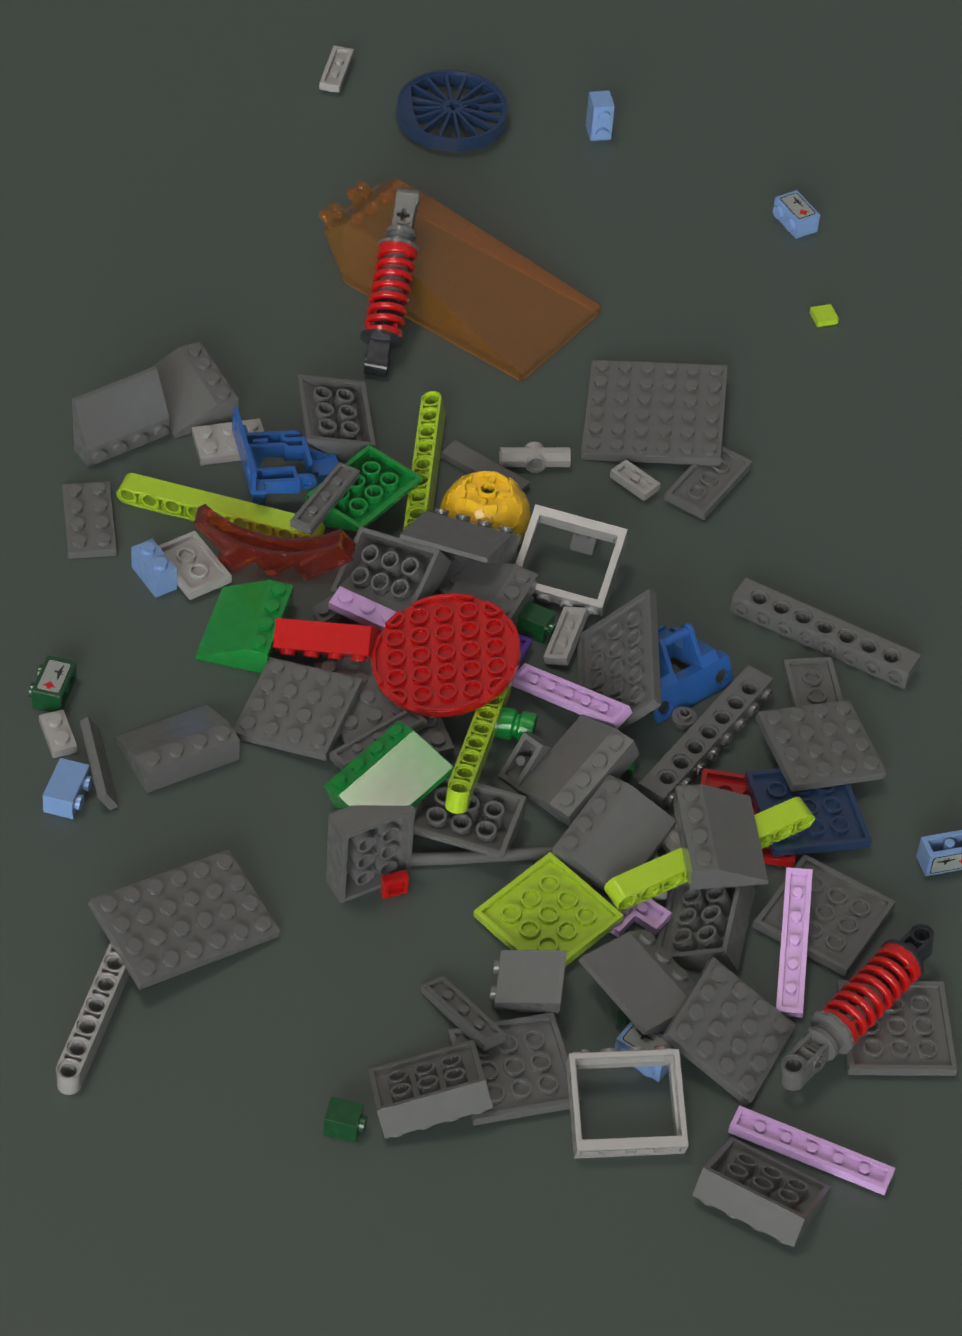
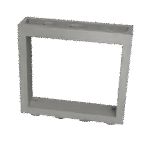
(581, 526)
(628, 1146)

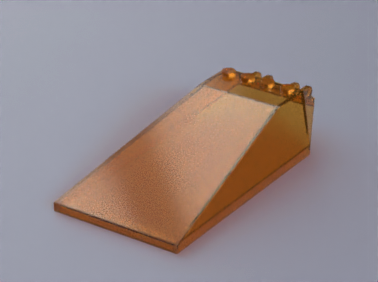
(463, 280)

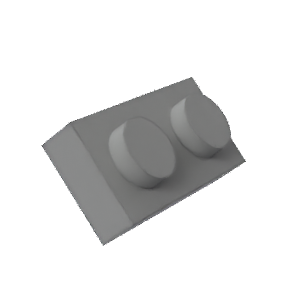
(635, 480)
(58, 733)

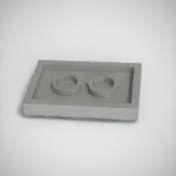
(217, 443)
(196, 565)

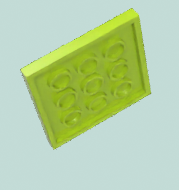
(549, 911)

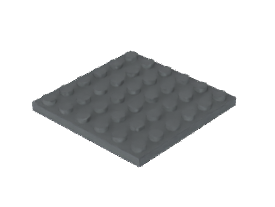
(655, 412)

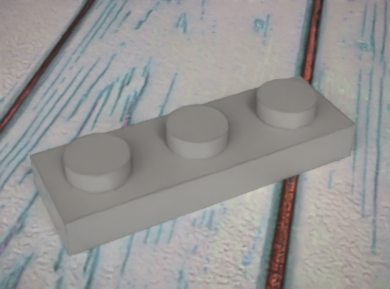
(336, 69)
(566, 636)

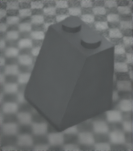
(529, 981)

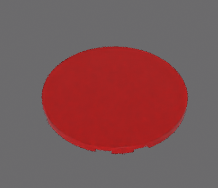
(446, 655)

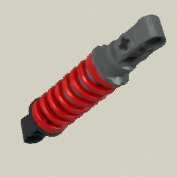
(391, 284)
(858, 1005)

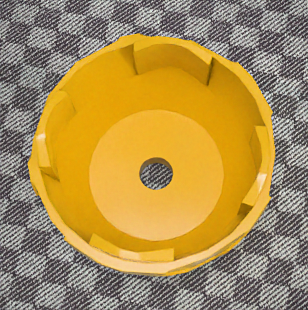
(502, 506)

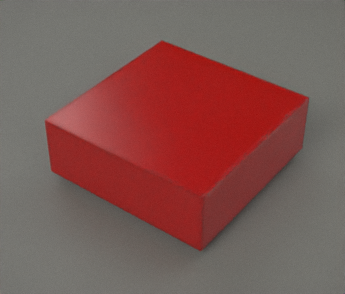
(394, 884)

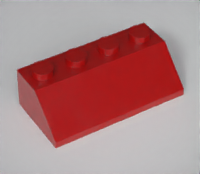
(325, 639)

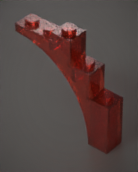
(273, 554)

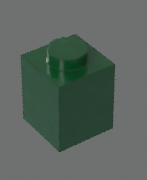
(536, 622)
(344, 1119)

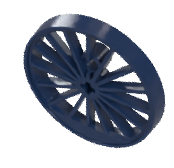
(464, 111)

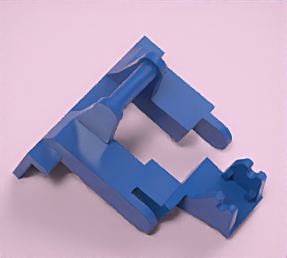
(278, 444)
(695, 681)

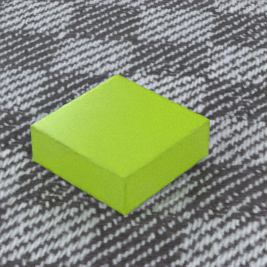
(824, 315)

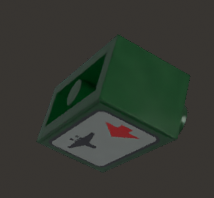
(53, 684)

